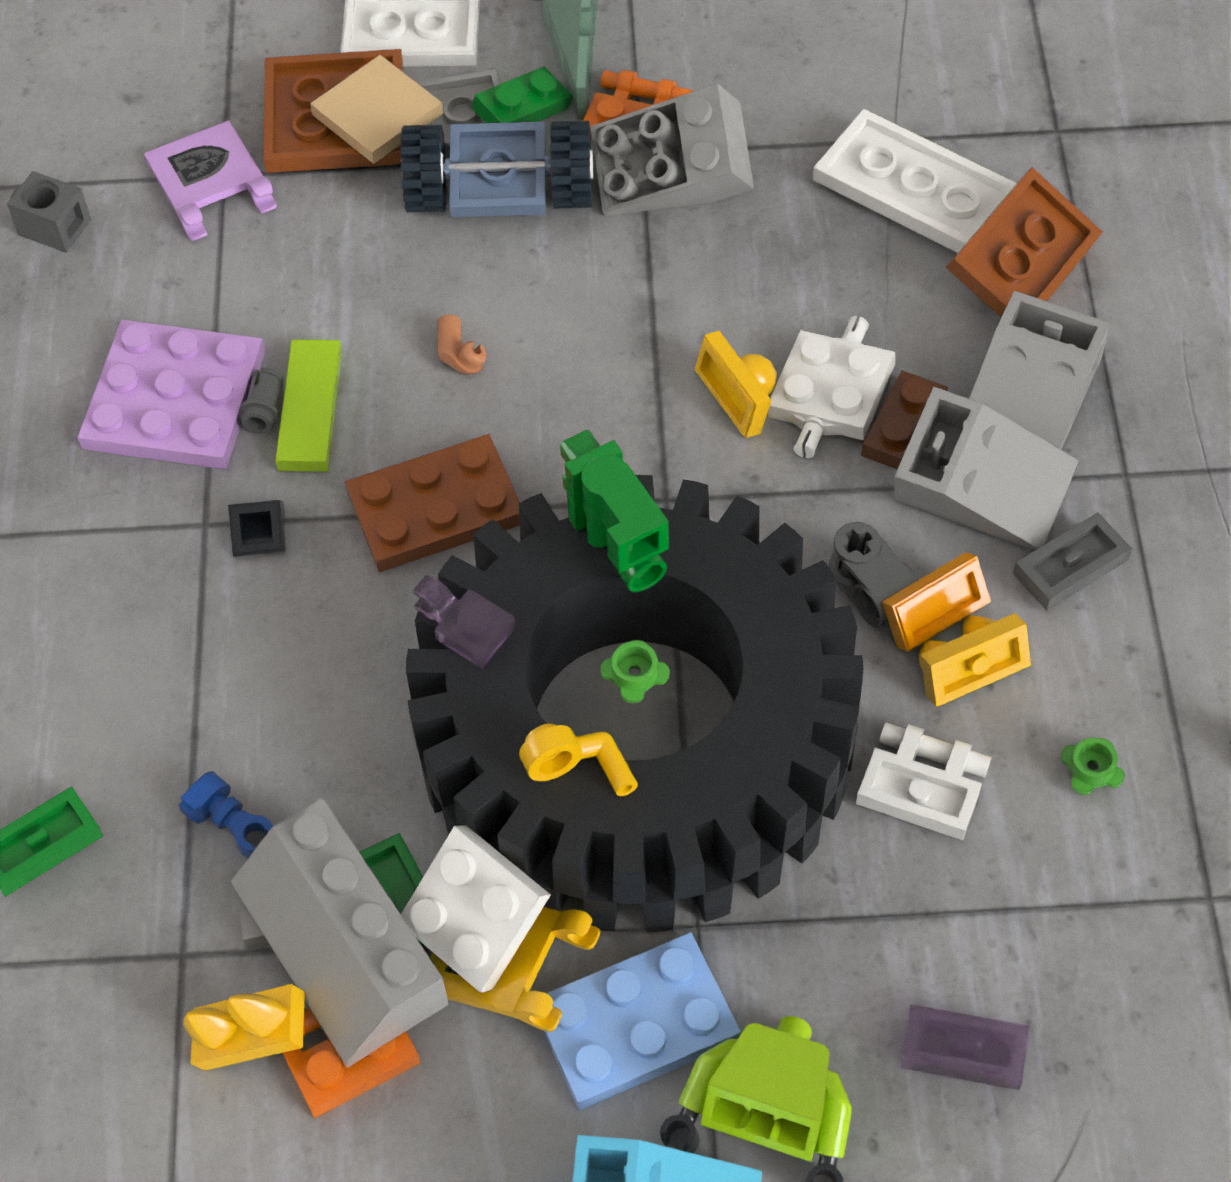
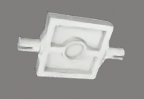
(831, 385)

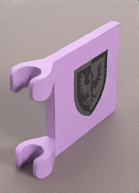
(205, 171)

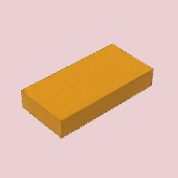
(936, 601)

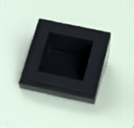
(257, 527)

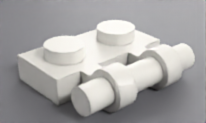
(921, 792)

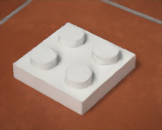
(473, 908)

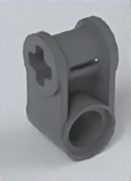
(868, 570)

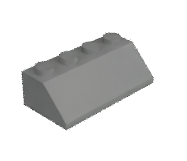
(338, 934)

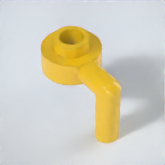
(555, 750)

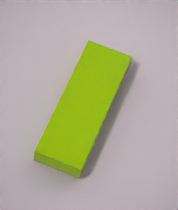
(309, 405)

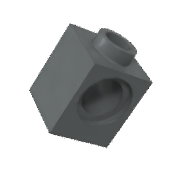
(49, 211)

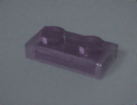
(965, 1047)

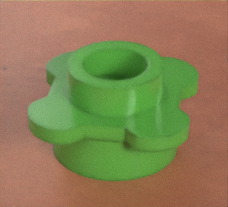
(630, 656)
(1095, 751)

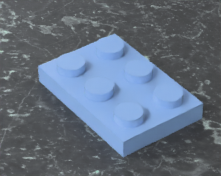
(638, 1021)

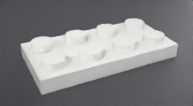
(911, 180)

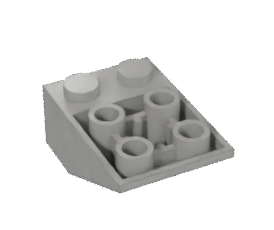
(673, 154)
(1041, 365)
(983, 471)

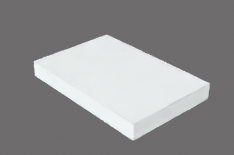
(423, 29)

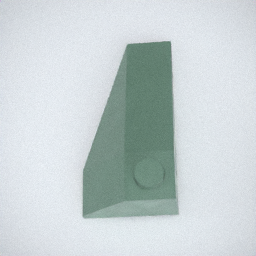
(572, 35)

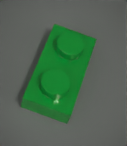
(523, 99)
(44, 839)

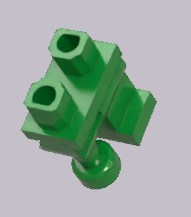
(615, 509)

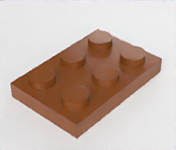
(1024, 244)
(432, 502)

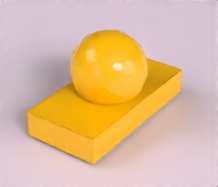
(737, 382)

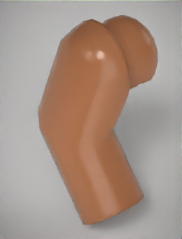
(453, 351)

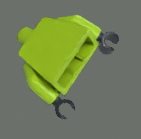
(771, 1092)

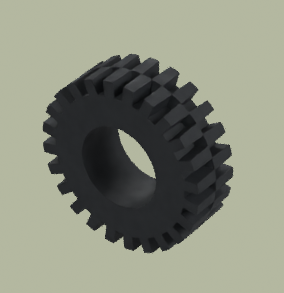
(697, 814)

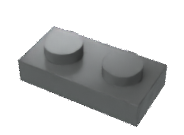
(1072, 561)

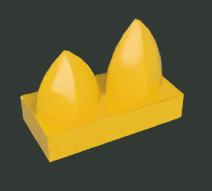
(979, 657)
(246, 1027)

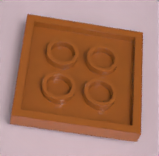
(291, 133)

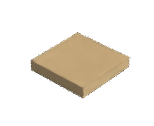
(374, 107)

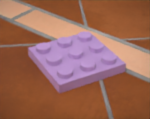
(171, 394)

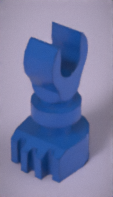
(209, 798)

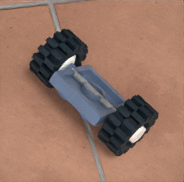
(496, 168)

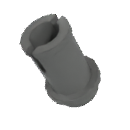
(259, 409)

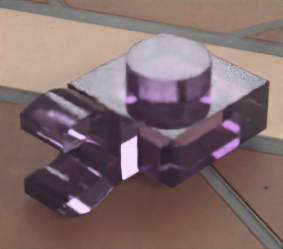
(467, 625)

